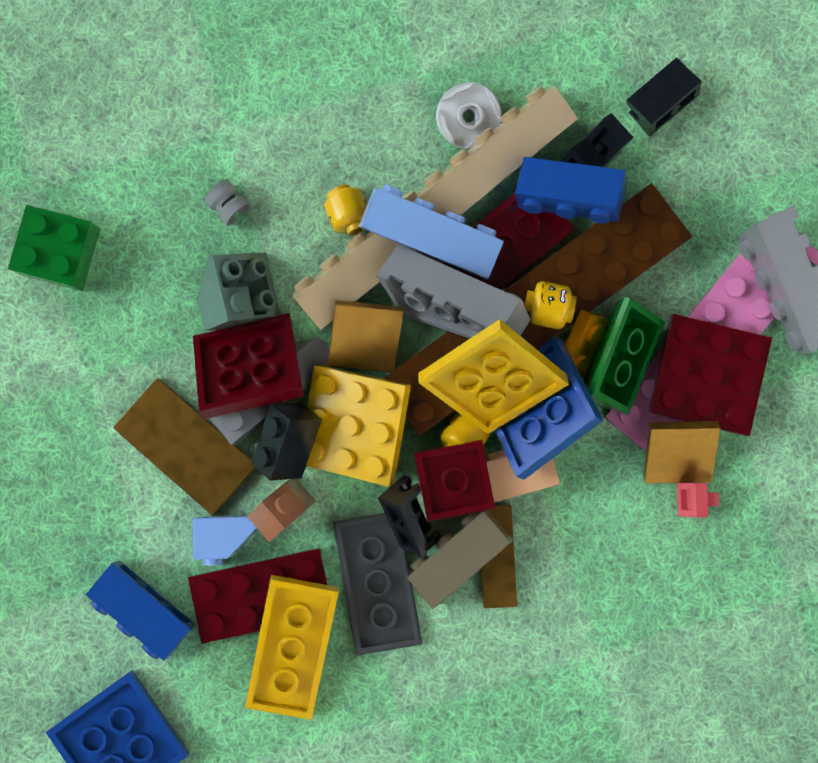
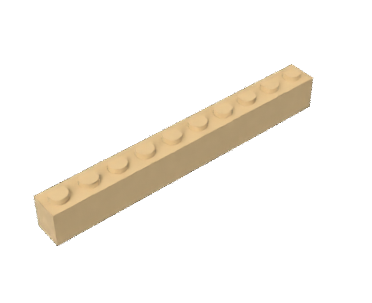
(453, 190)

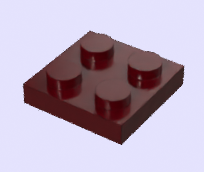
(454, 480)

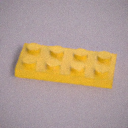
(291, 647)

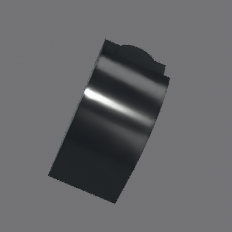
(601, 144)

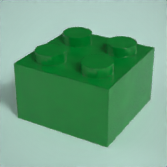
(54, 248)

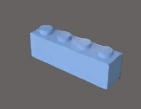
(431, 233)

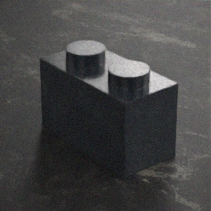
(286, 441)

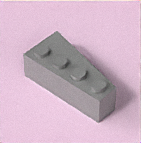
(786, 276)

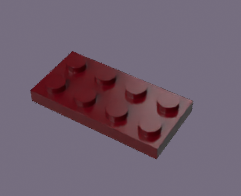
(525, 240)
(234, 598)

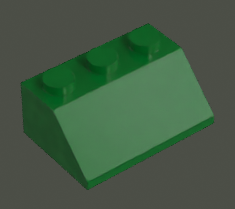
(623, 356)

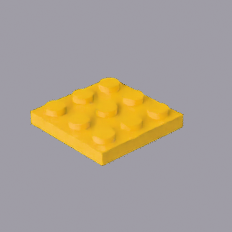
(493, 377)
(358, 425)

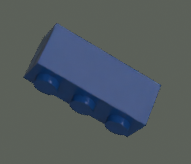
(571, 190)
(139, 610)

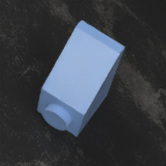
(219, 537)

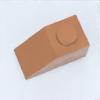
(281, 509)

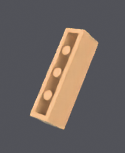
(507, 485)

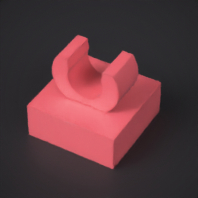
(694, 499)

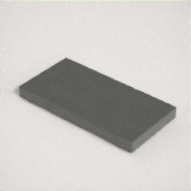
(376, 585)

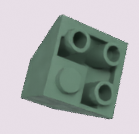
(236, 291)

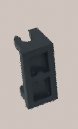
(664, 96)
(407, 517)

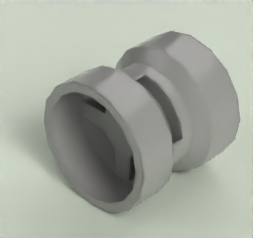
(226, 201)

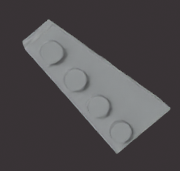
(447, 296)

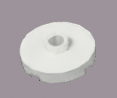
(470, 97)

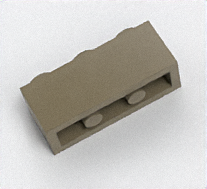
(458, 557)

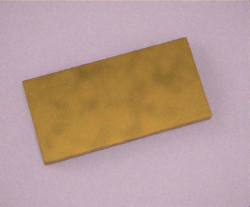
(185, 446)

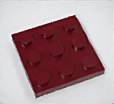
(246, 366)
(710, 374)

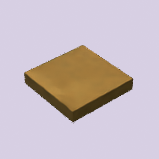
(365, 336)
(681, 452)

